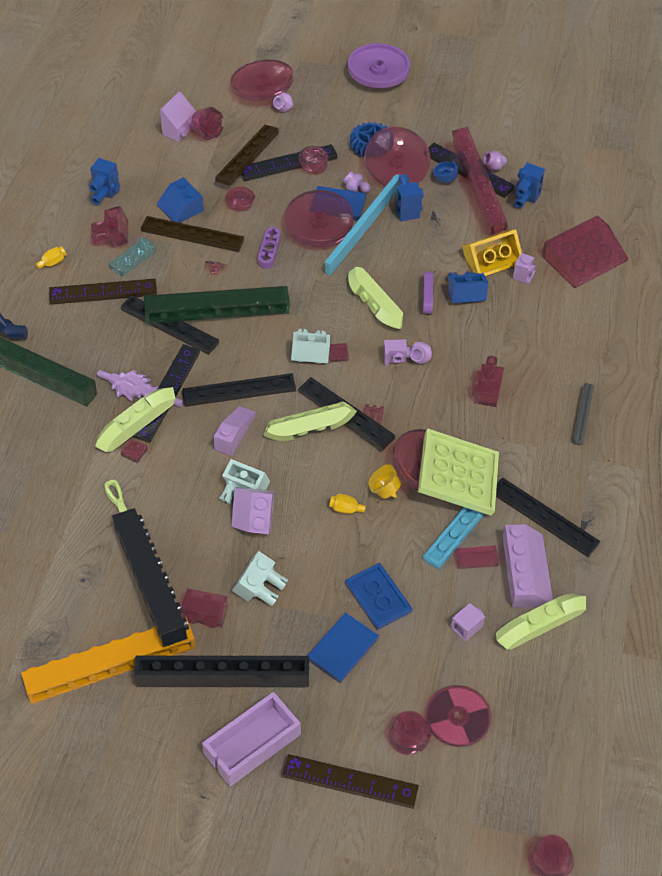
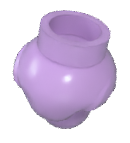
(283, 102)
(494, 160)
(354, 181)
(420, 352)

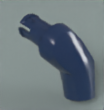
(12, 331)

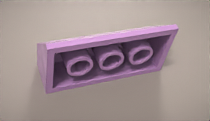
(526, 566)

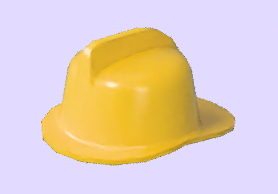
(385, 482)

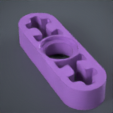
(270, 253)
(428, 292)

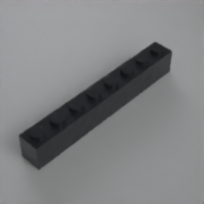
(150, 578)
(221, 671)

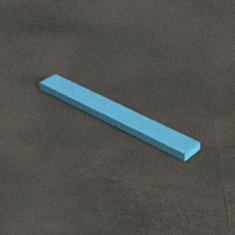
(361, 226)

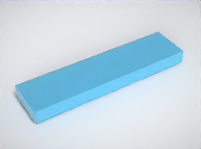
(452, 537)

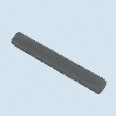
(583, 414)

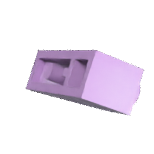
(233, 430)

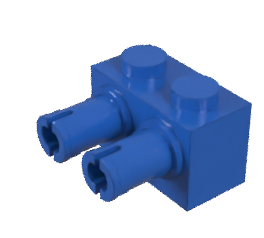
(104, 180)
(529, 184)
(408, 199)
(467, 287)

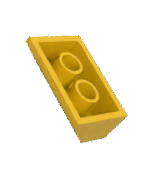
(493, 252)

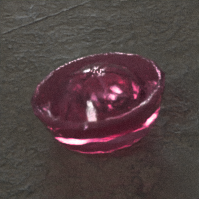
(240, 198)

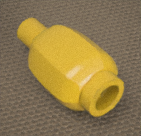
(52, 257)
(345, 504)

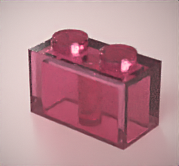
(204, 608)

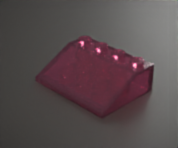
(584, 251)

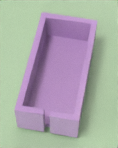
(251, 738)

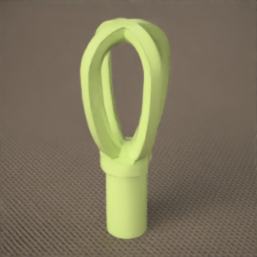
(119, 503)

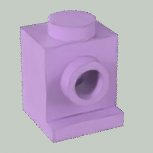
(524, 268)
(395, 351)

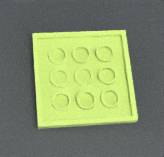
(459, 472)

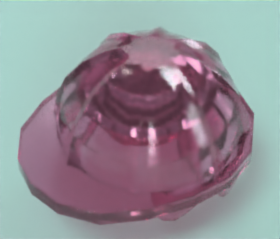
(313, 159)

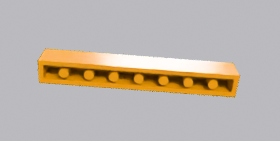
(98, 664)

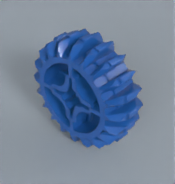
(362, 134)

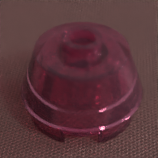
(207, 122)
(409, 733)
(551, 856)

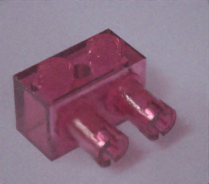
(114, 227)
(489, 383)

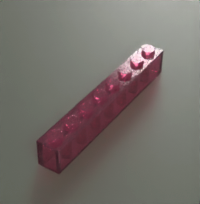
(479, 181)

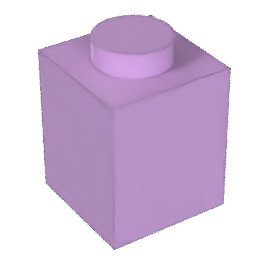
(468, 621)

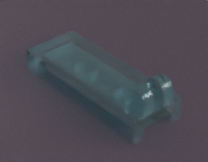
(132, 257)

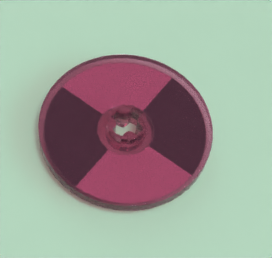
(451, 729)

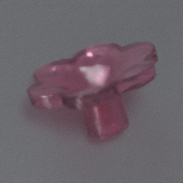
(215, 265)

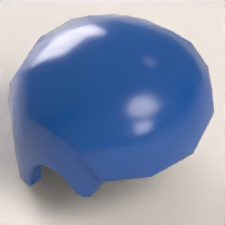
(445, 172)

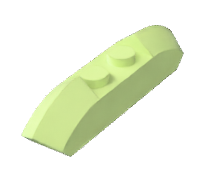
(375, 297)
(135, 418)
(300, 423)
(541, 620)

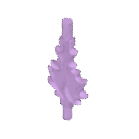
(131, 384)

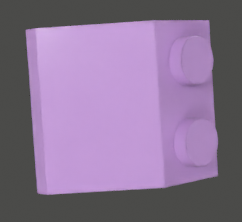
(177, 117)
(253, 510)

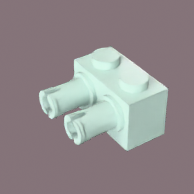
(310, 346)
(242, 476)
(251, 581)

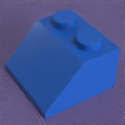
(181, 201)

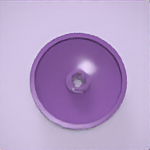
(378, 65)

